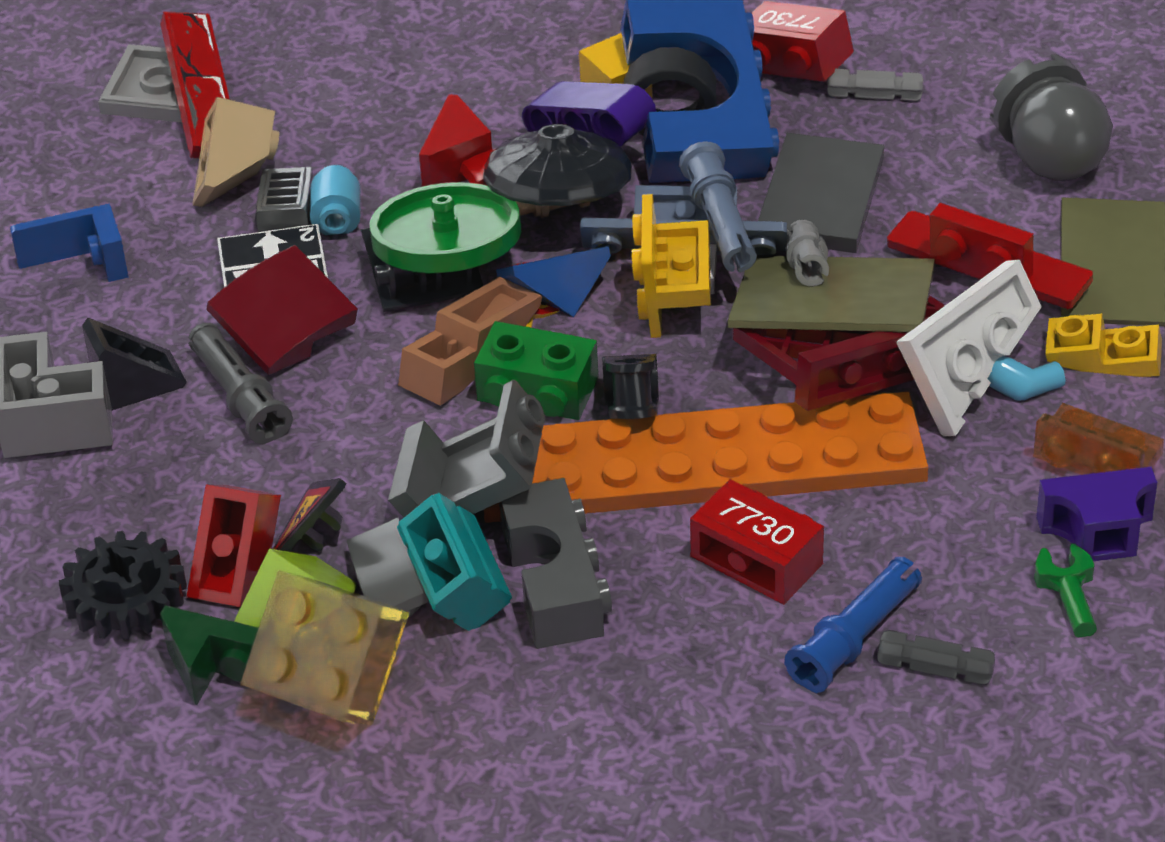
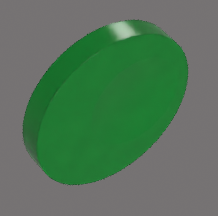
(444, 228)

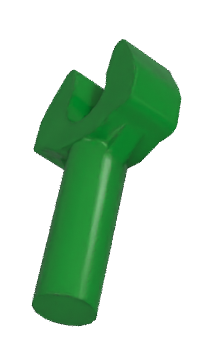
(1069, 585)

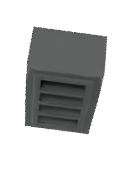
(284, 198)

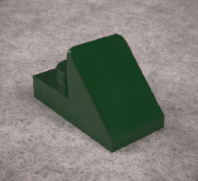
(206, 646)

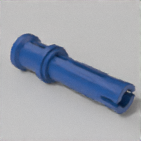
(841, 636)

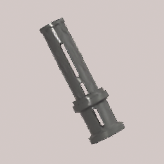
(247, 394)

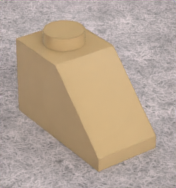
(233, 147)

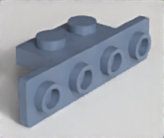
(671, 206)

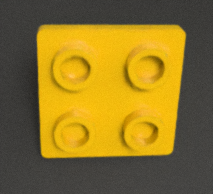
(669, 264)

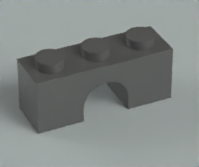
(562, 596)

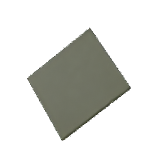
(1124, 251)
(853, 297)

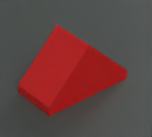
(453, 139)

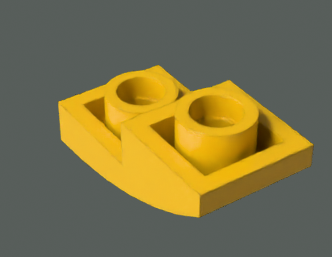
(1086, 346)

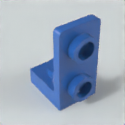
(72, 235)

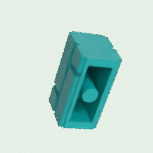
(454, 562)

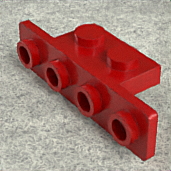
(980, 245)

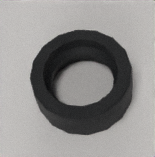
(677, 65)

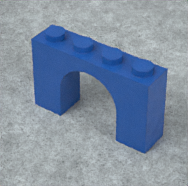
(723, 37)

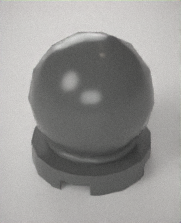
(1052, 118)

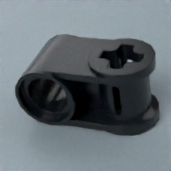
(631, 386)

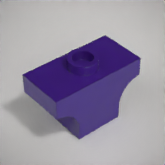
(1099, 510)

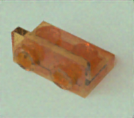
(1092, 443)

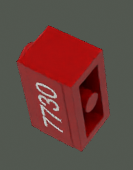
(801, 40)
(757, 541)

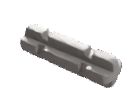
(876, 85)

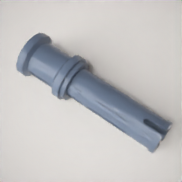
(714, 193)

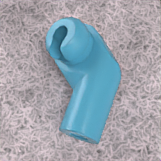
(1023, 382)

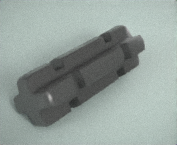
(936, 657)

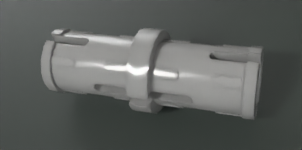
(807, 253)

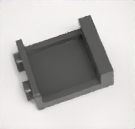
(476, 465)

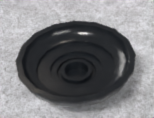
(557, 167)

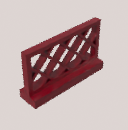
(837, 370)

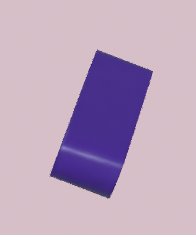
(601, 108)

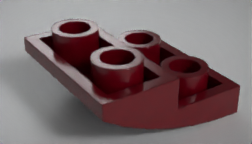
(281, 309)

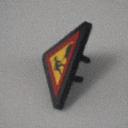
(312, 505)

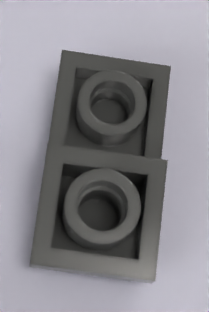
(386, 568)

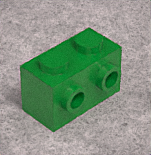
(546, 364)

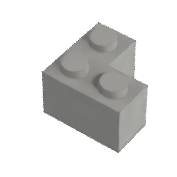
(50, 405)

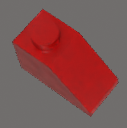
(231, 542)

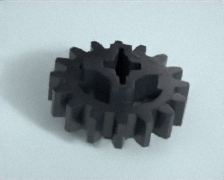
(122, 584)

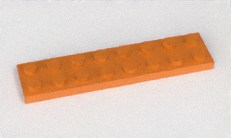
(760, 446)

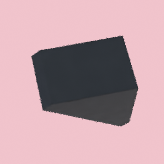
(131, 365)

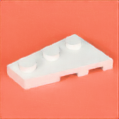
(960, 342)

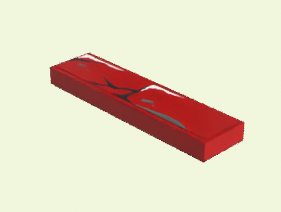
(194, 70)

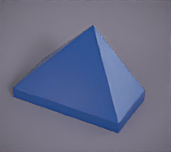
(560, 279)

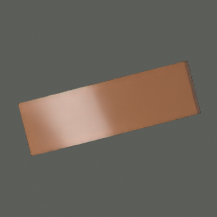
(444, 359)

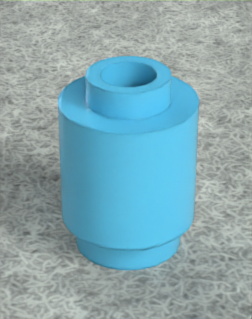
(335, 200)

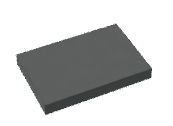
(826, 184)

